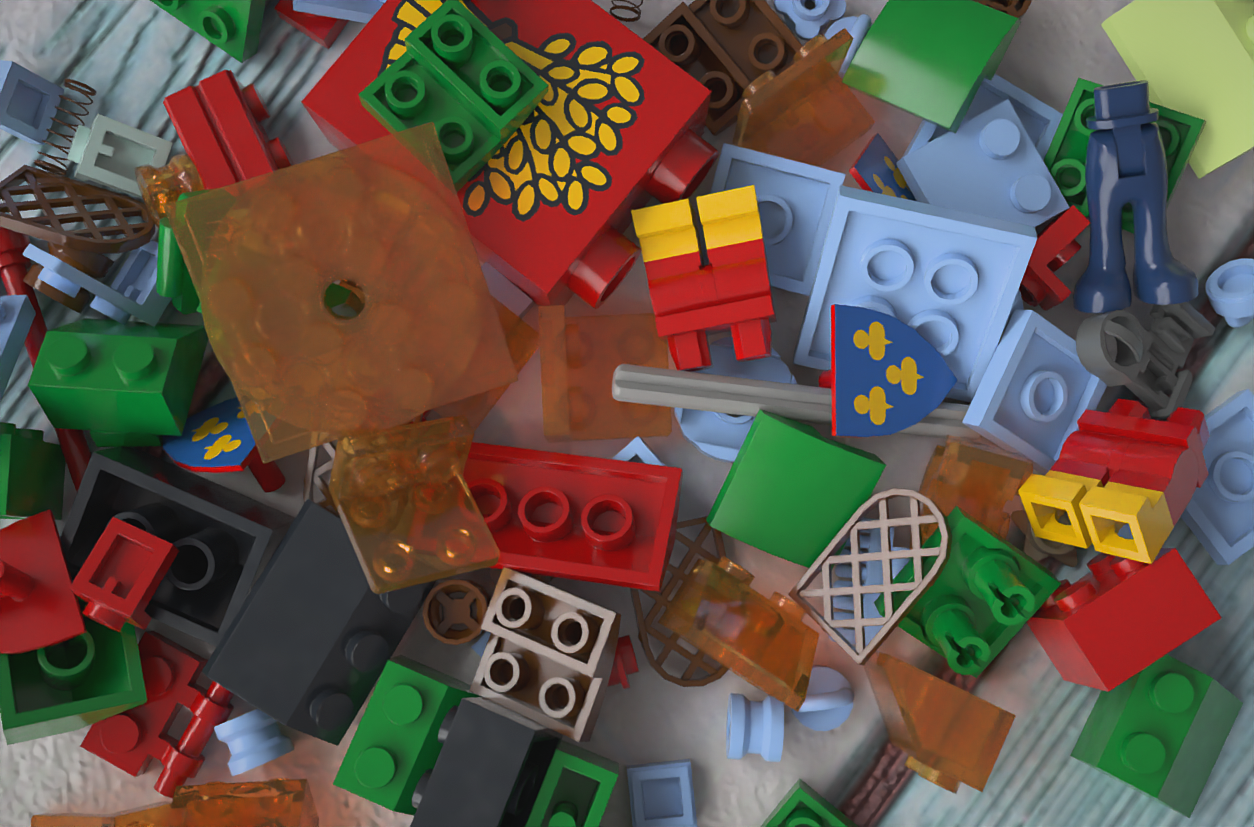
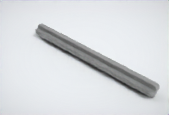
(747, 396)

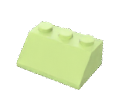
(1197, 64)

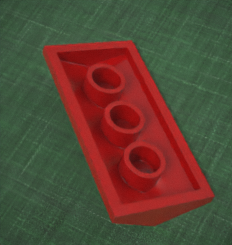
(577, 514)

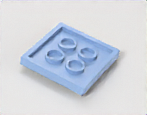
(924, 265)

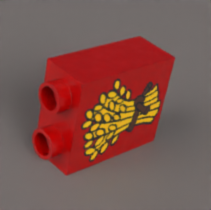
(597, 145)

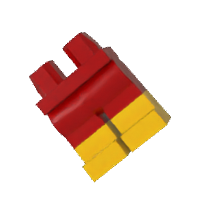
(712, 298)
(1120, 473)

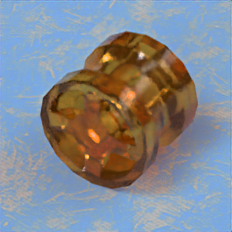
(167, 183)

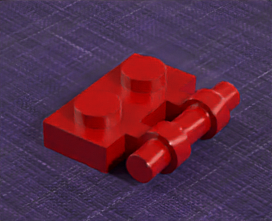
(140, 733)

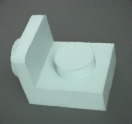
(112, 151)

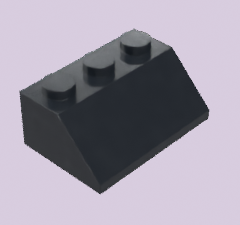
(218, 533)
(313, 631)
(485, 769)

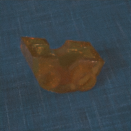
(975, 480)

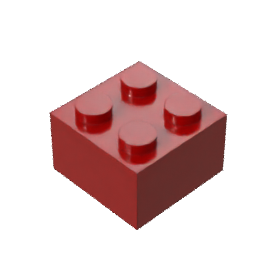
(1121, 618)

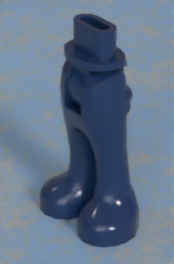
(1121, 167)

